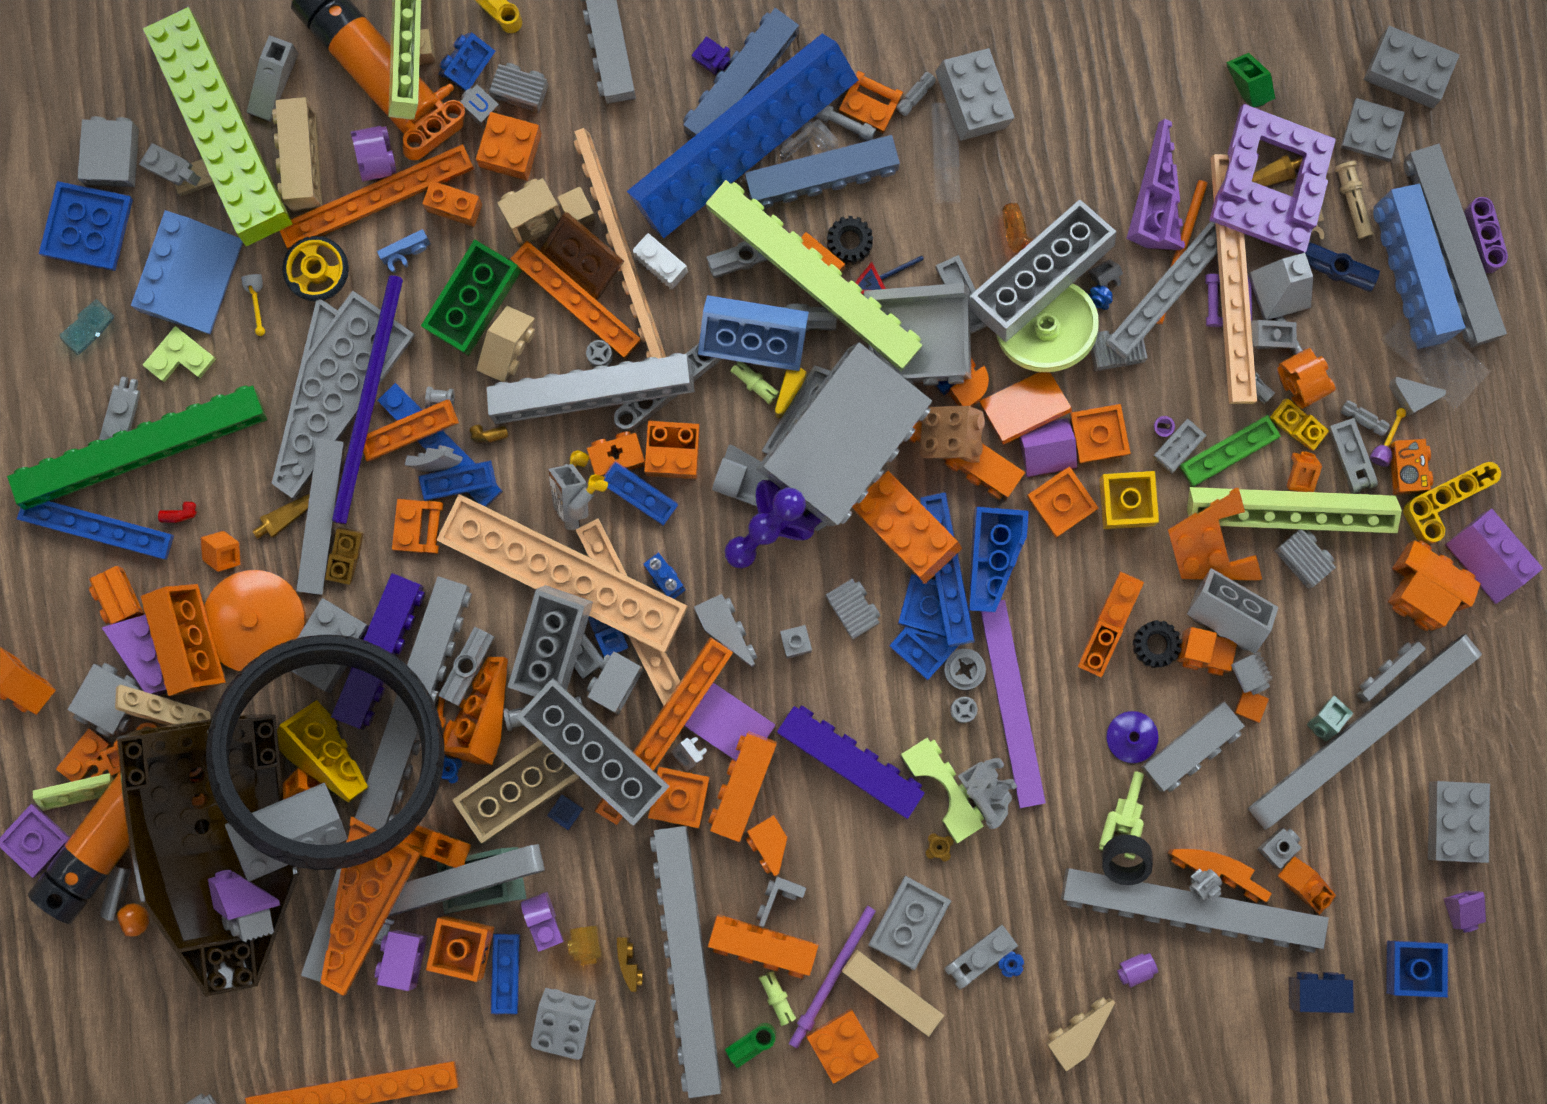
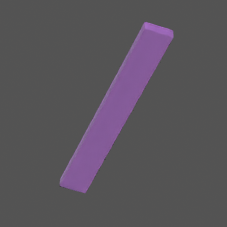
(1012, 706)

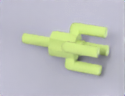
(1126, 815)

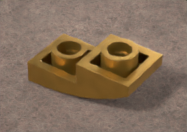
(344, 556)
(630, 972)

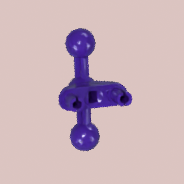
(778, 516)

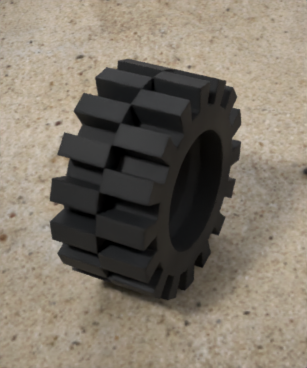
(853, 225)
(1171, 637)

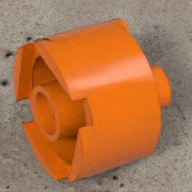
(1305, 378)

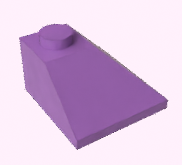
(237, 897)

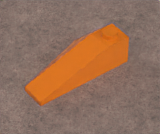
(478, 726)

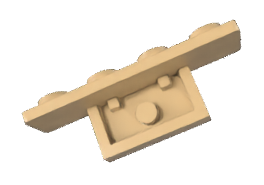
(156, 708)

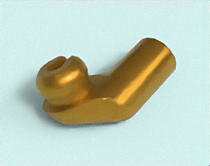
(487, 436)

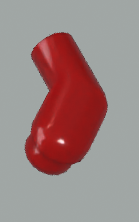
(177, 516)

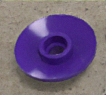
(1119, 740)

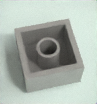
(614, 682)

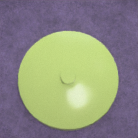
(1057, 335)

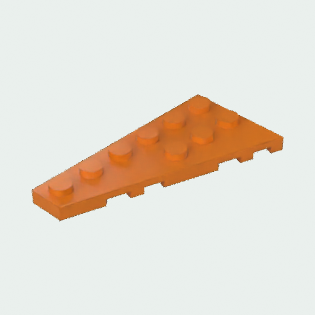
(362, 906)

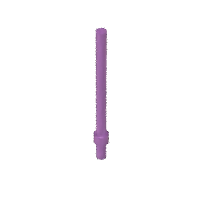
(807, 1021)

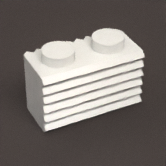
(660, 261)

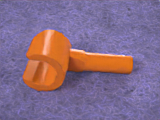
(440, 707)

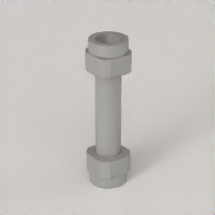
(866, 131)

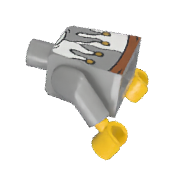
(571, 492)

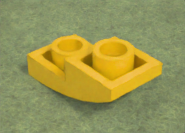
(1298, 424)

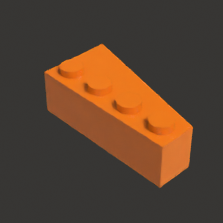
(762, 945)

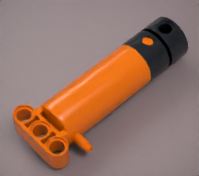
(367, 59)
(87, 855)

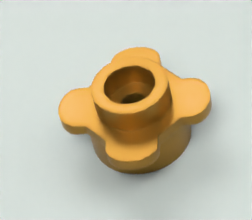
(934, 841)

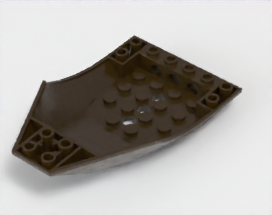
(176, 861)

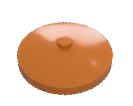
(253, 615)

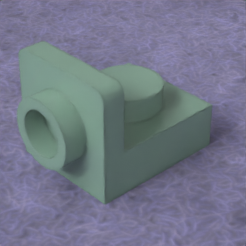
(1330, 719)

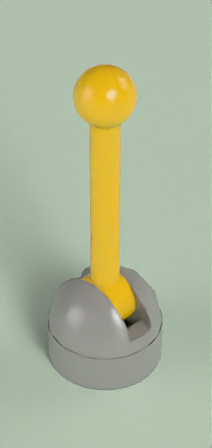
(253, 284)

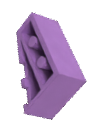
(138, 652)

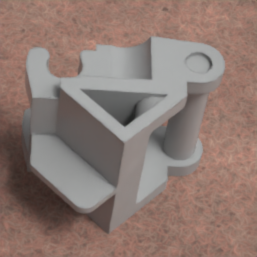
(987, 791)

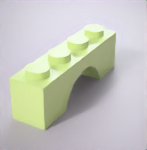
(960, 818)

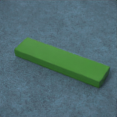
(1229, 451)

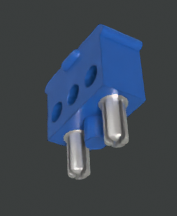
(664, 576)

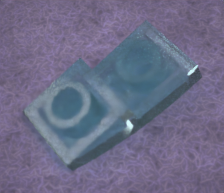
(87, 327)

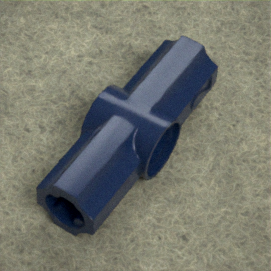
(1354, 274)

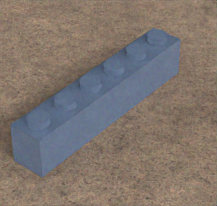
(745, 70)
(823, 171)

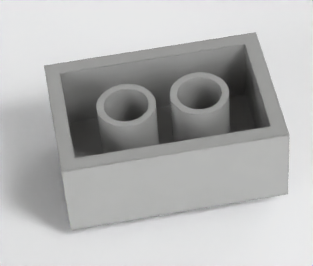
(1411, 67)
(974, 94)
(1232, 611)
(329, 620)
(1458, 821)

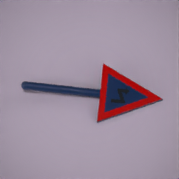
(872, 281)

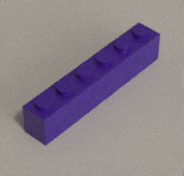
(386, 630)
(850, 762)

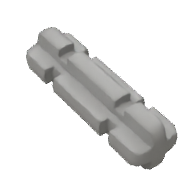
(916, 93)
(1365, 418)

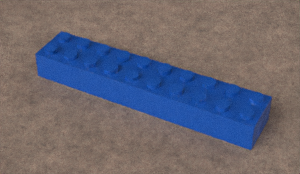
(743, 134)

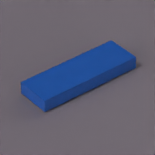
(457, 480)
(639, 493)
(505, 974)

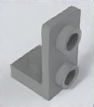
(790, 890)

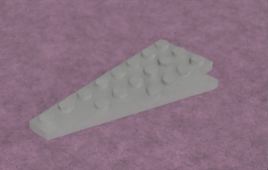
(331, 383)

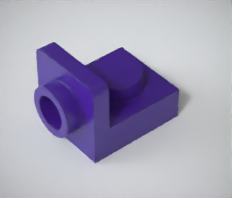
(712, 56)

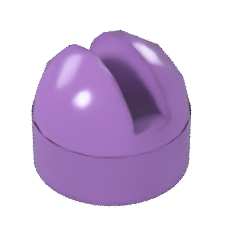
(1163, 431)

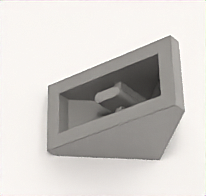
(1414, 395)

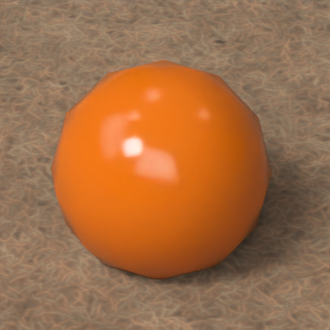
(133, 919)

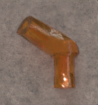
(1015, 227)

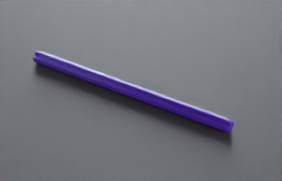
(367, 399)

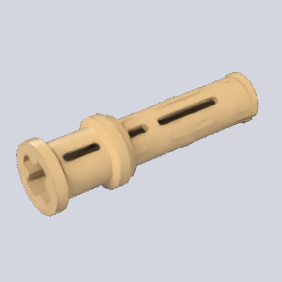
(1348, 188)

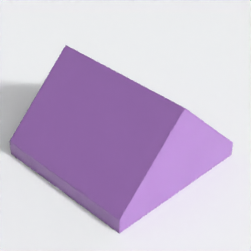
(1049, 448)

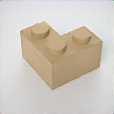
(505, 343)

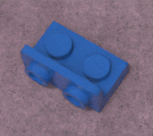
(466, 61)

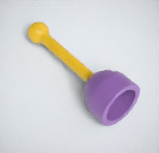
(1382, 454)

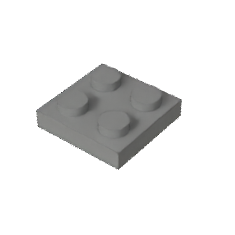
(1372, 129)

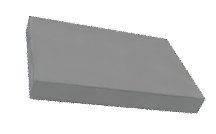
(909, 922)

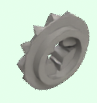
(977, 672)

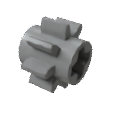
(1205, 885)

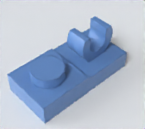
(395, 252)

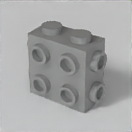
(97, 700)

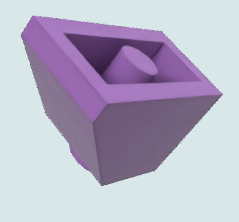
(1466, 910)

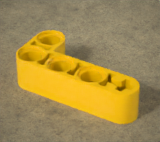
(1452, 496)

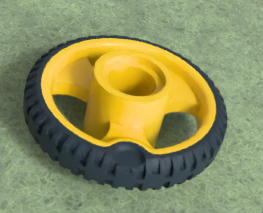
(300, 284)

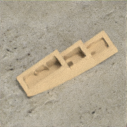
(892, 993)

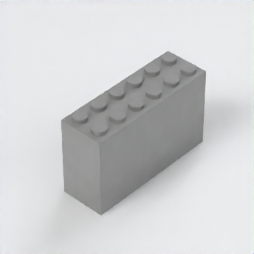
(845, 434)

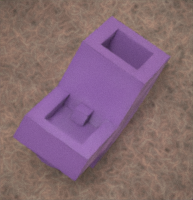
(541, 920)

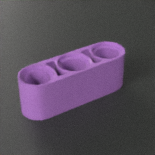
(1488, 223)

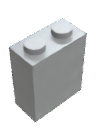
(108, 152)

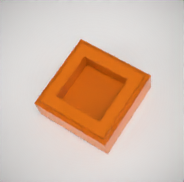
(1251, 706)

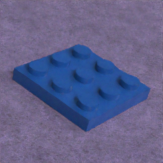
(86, 226)

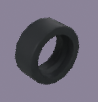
(1127, 844)

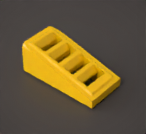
(791, 384)

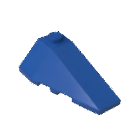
(995, 549)

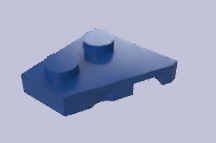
(922, 650)

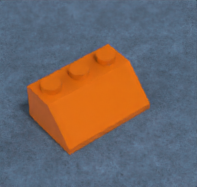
(1439, 569)

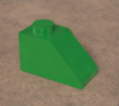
(1251, 80)

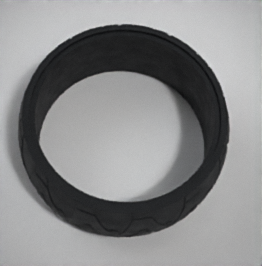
(315, 651)

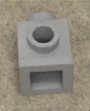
(1272, 852)

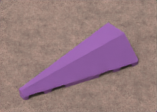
(1156, 216)

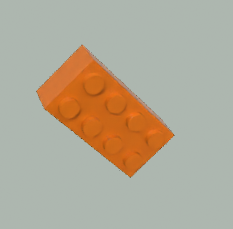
(907, 527)
(182, 639)

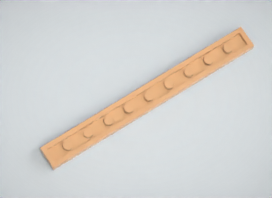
(616, 238)
(1234, 302)

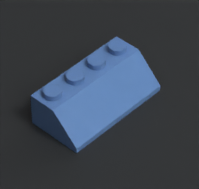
(752, 333)

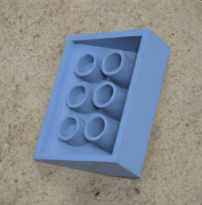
(187, 273)

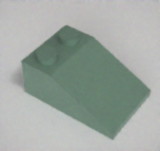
(495, 895)

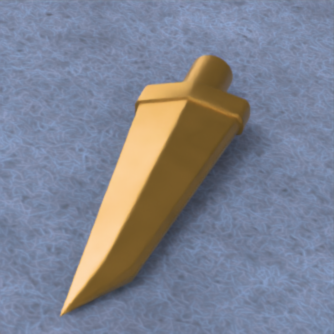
(1277, 171)
(280, 518)

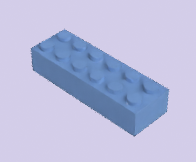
(1418, 266)

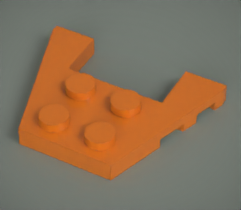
(1201, 546)

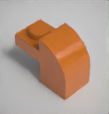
(972, 389)

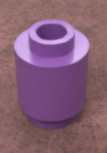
(1137, 969)

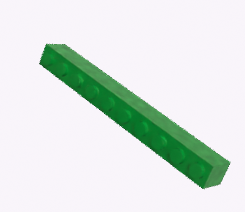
(136, 447)

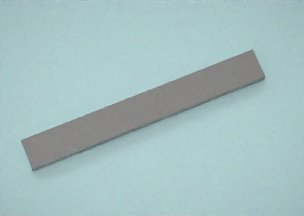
(1165, 293)

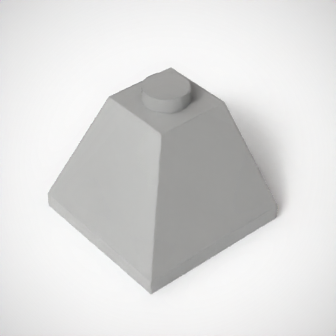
(1283, 286)

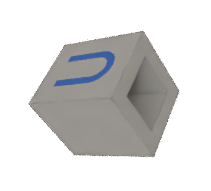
(479, 105)

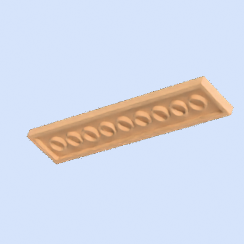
(543, 561)

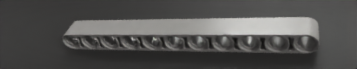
(1364, 731)

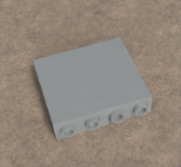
(942, 322)

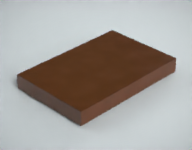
(581, 255)

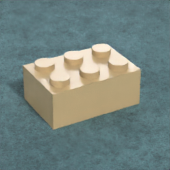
(530, 211)

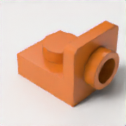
(1304, 472)

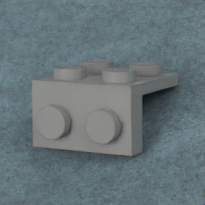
(562, 1023)

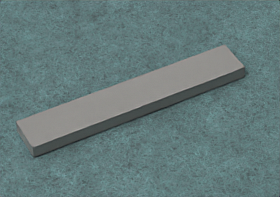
(319, 516)

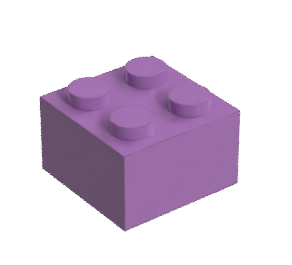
(401, 960)

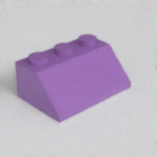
(1493, 556)

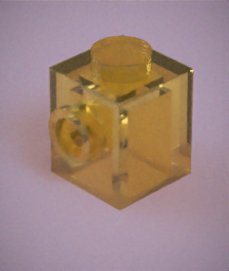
(585, 944)

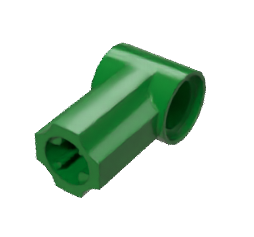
(749, 1045)

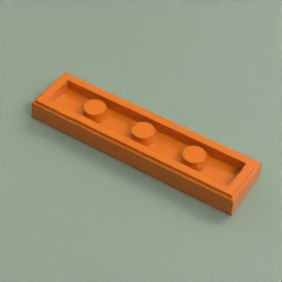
(409, 430)

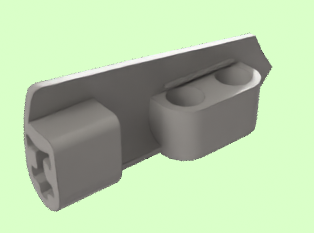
(739, 478)

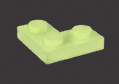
(178, 349)

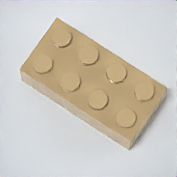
(298, 154)

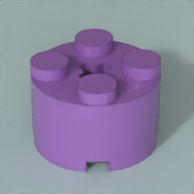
(372, 153)

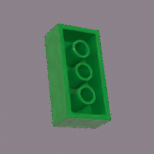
(471, 297)

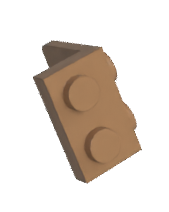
(952, 433)

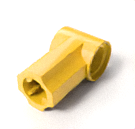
(499, 10)

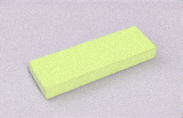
(72, 792)

